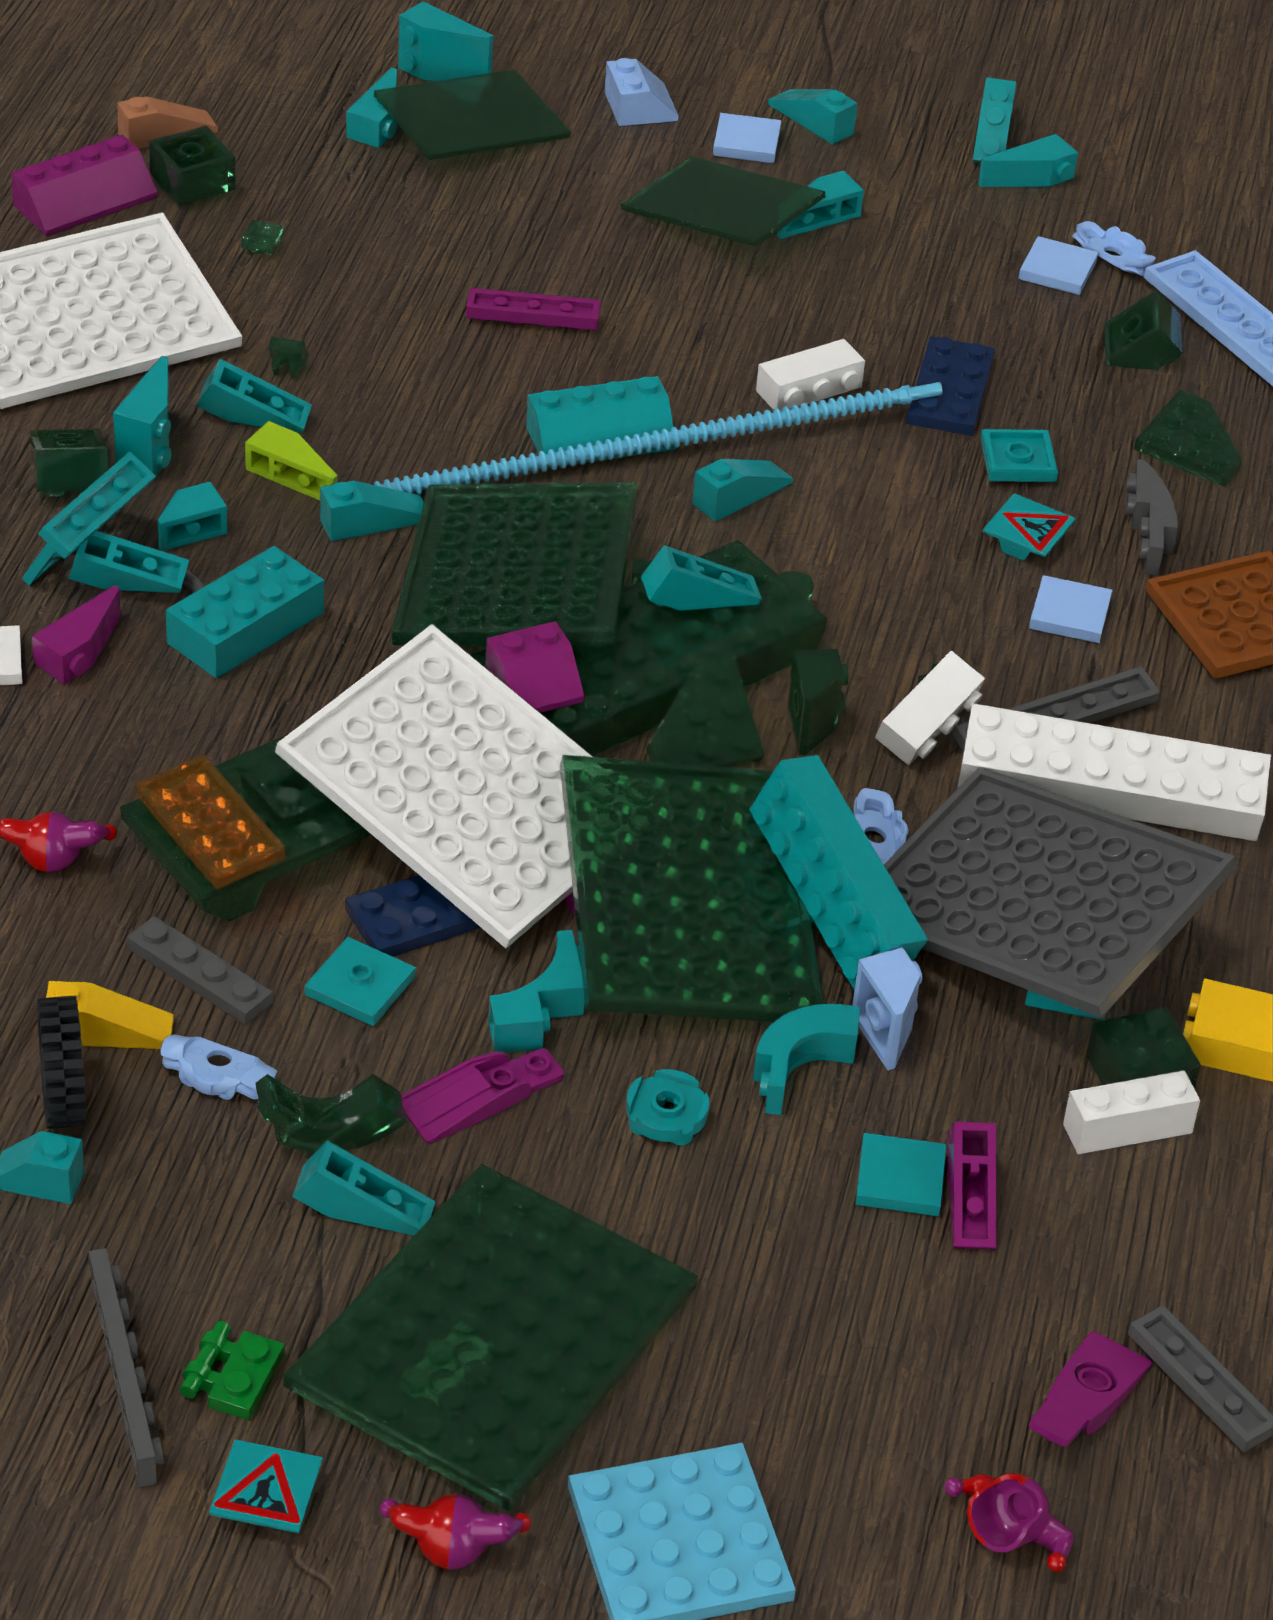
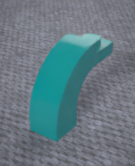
(802, 1037)

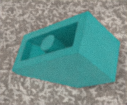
(192, 516)
(43, 1167)

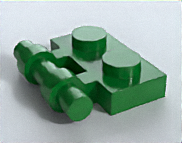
(244, 1377)

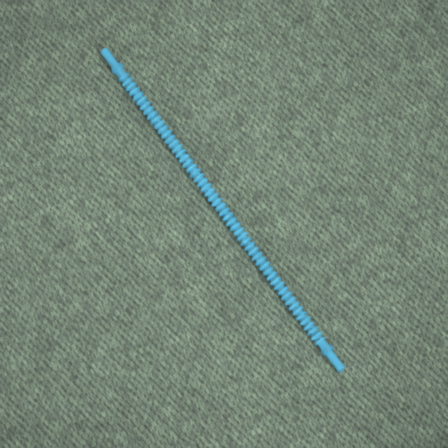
(898, 396)

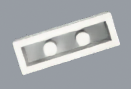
(810, 375)
(931, 709)
(1131, 1112)

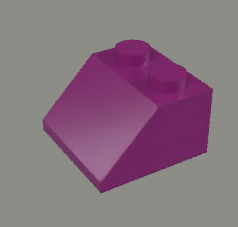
(536, 666)

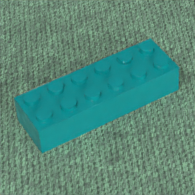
(833, 865)

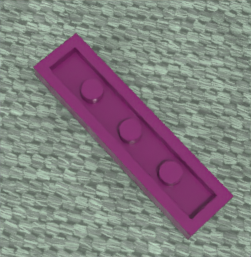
(533, 309)

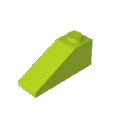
(287, 460)

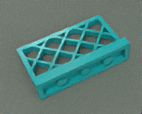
(89, 512)

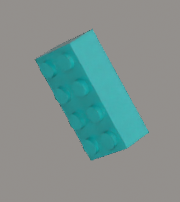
(244, 611)

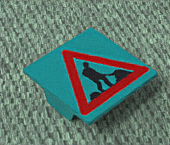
(1027, 527)
(266, 1486)

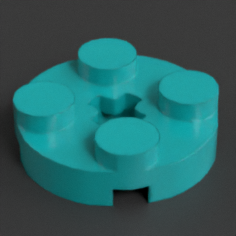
(661, 1124)

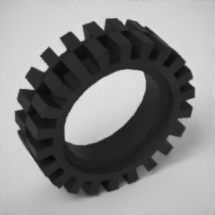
(61, 1062)

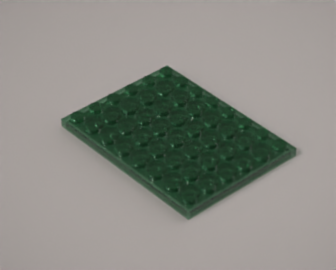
(518, 560)
(682, 893)
(491, 1335)

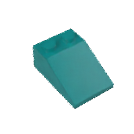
(441, 45)
(144, 420)

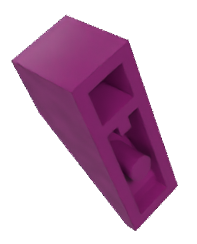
(76, 639)
(972, 1184)

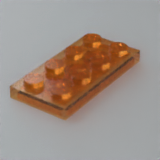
(210, 821)

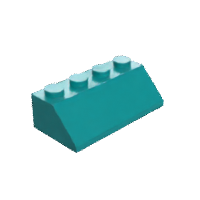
(598, 413)

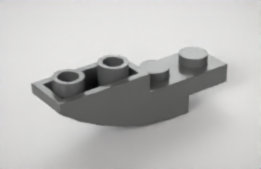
(1152, 514)

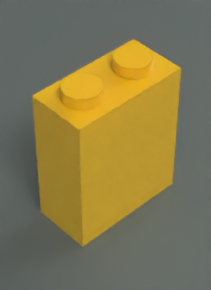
(1232, 1029)

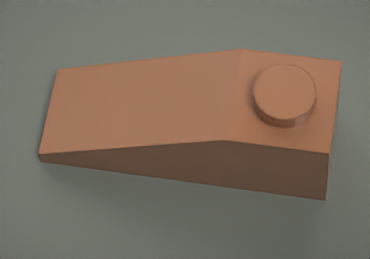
(151, 118)

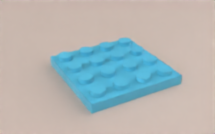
(681, 1537)

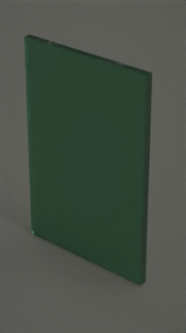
(471, 114)
(723, 201)

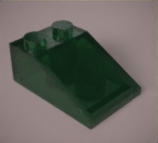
(67, 459)

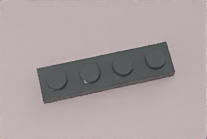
(199, 970)
(1202, 1378)

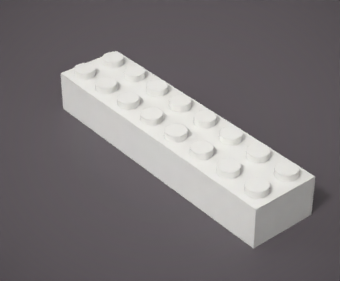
(1123, 770)

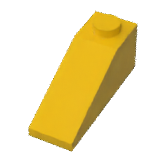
(115, 1019)

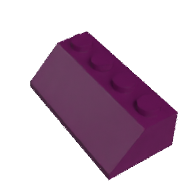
(82, 185)

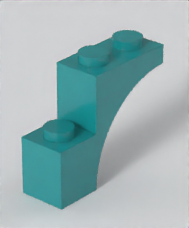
(994, 118)
(523, 1015)

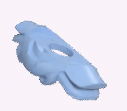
(1131, 250)
(876, 813)
(190, 1058)

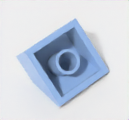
(637, 94)
(887, 1001)

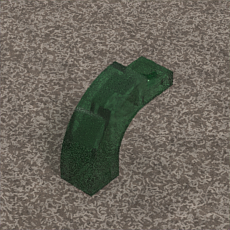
(347, 1120)

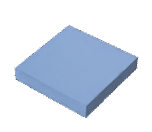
(747, 138)
(1058, 265)
(1070, 609)

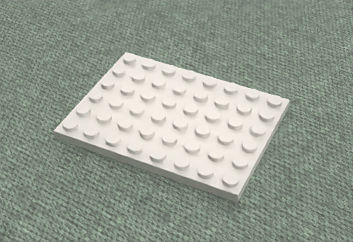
(103, 309)
(449, 780)

